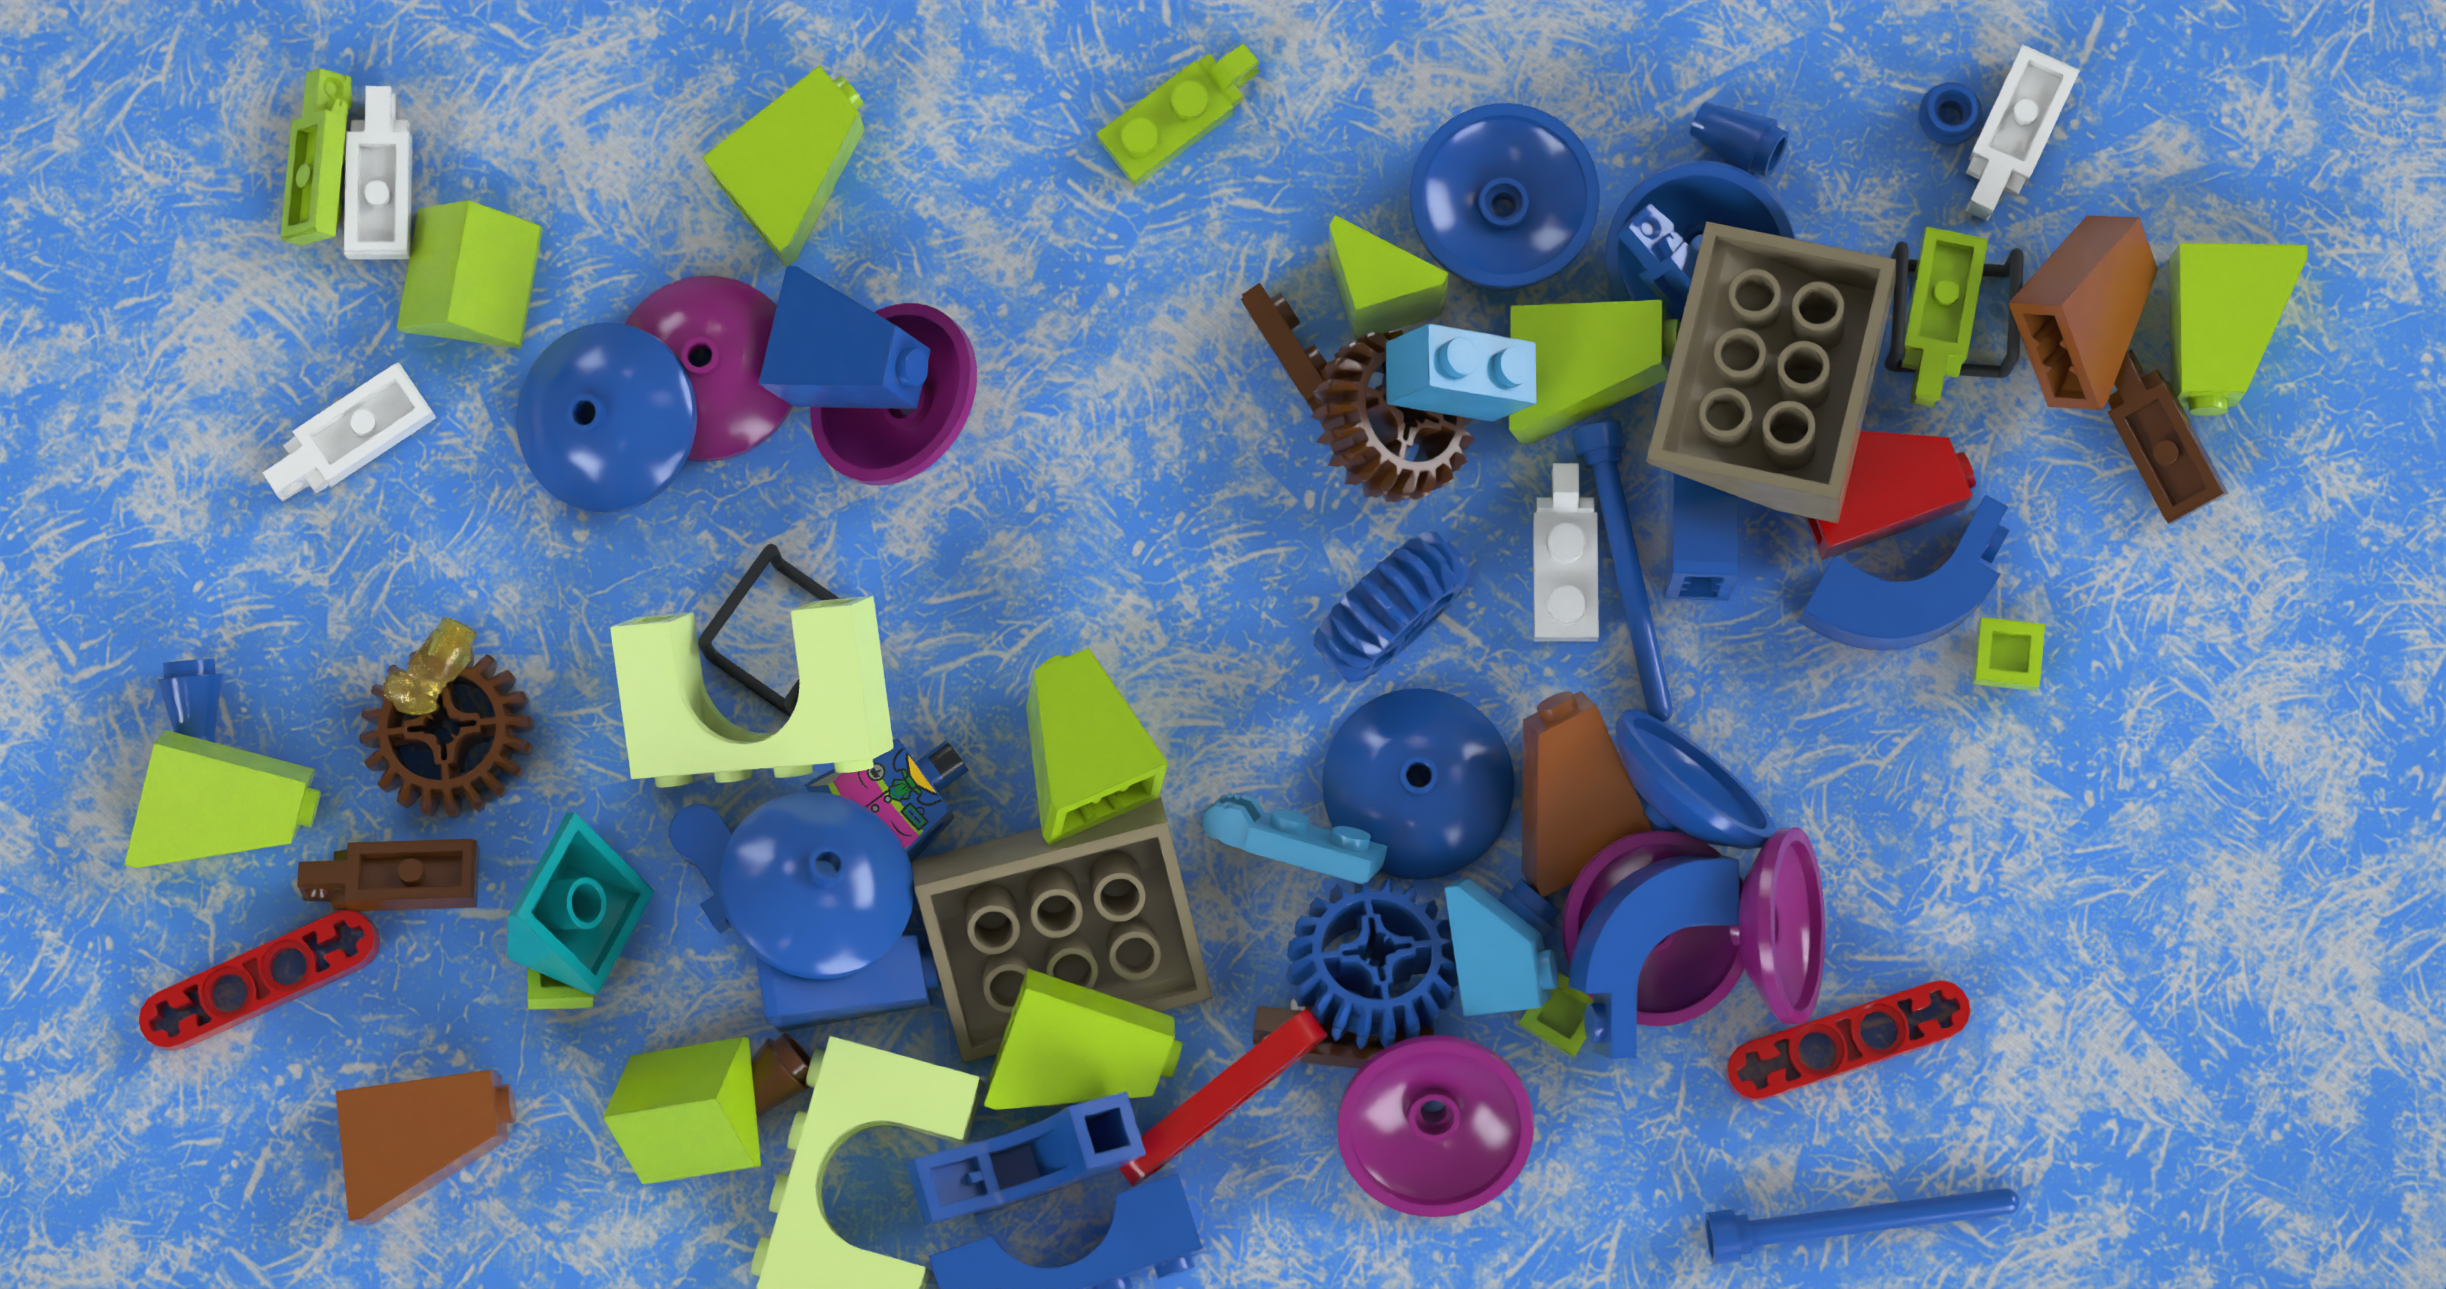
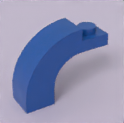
(1900, 615)
(1630, 924)
(1027, 1162)

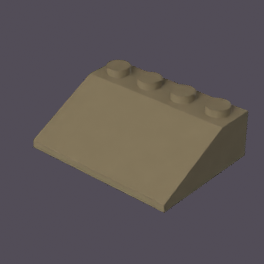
(1773, 369)
(1085, 910)

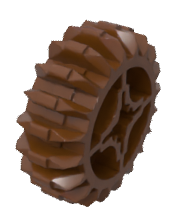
(1374, 436)
(451, 757)

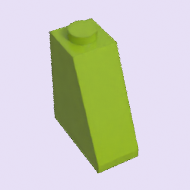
(789, 159)
(2224, 316)
(1590, 358)
(1087, 748)
(216, 802)
(1078, 1047)

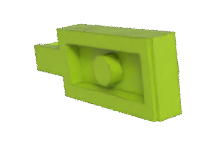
(1178, 113)
(316, 159)
(1942, 310)

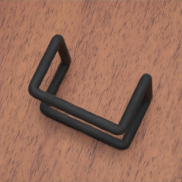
(2013, 267)
(768, 554)

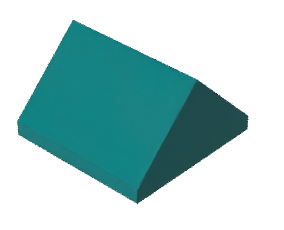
(576, 909)

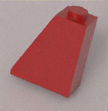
(1895, 487)

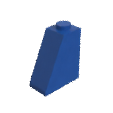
(838, 352)
(1700, 541)
(890, 985)

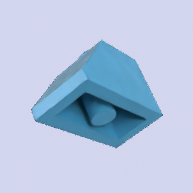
(1496, 954)

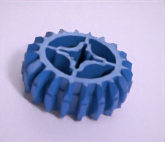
(1391, 606)
(1419, 949)

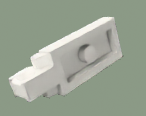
(2018, 127)
(378, 181)
(350, 433)
(1565, 562)

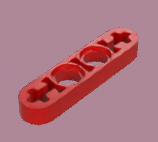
(257, 972)
(1844, 1033)
(1225, 1094)

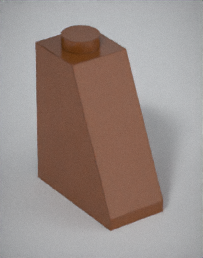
(2085, 309)
(1571, 791)
(416, 1135)

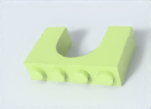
(680, 732)
(854, 1092)

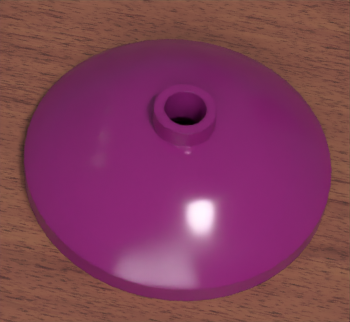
(736, 327)
(894, 443)
(1783, 926)
(1686, 969)
(1440, 1158)

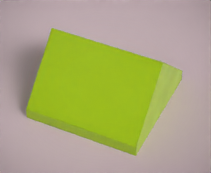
(470, 274)
(1381, 282)
(687, 1111)

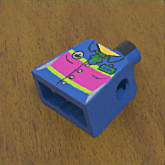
(902, 792)

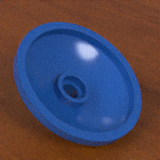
(1514, 157)
(1689, 197)
(639, 426)
(1688, 785)
(1427, 827)
(808, 919)

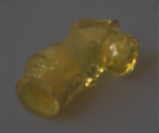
(433, 665)

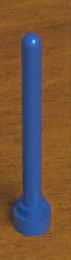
(1601, 449)
(1736, 1235)

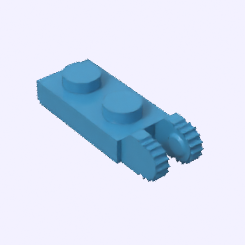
(1292, 840)

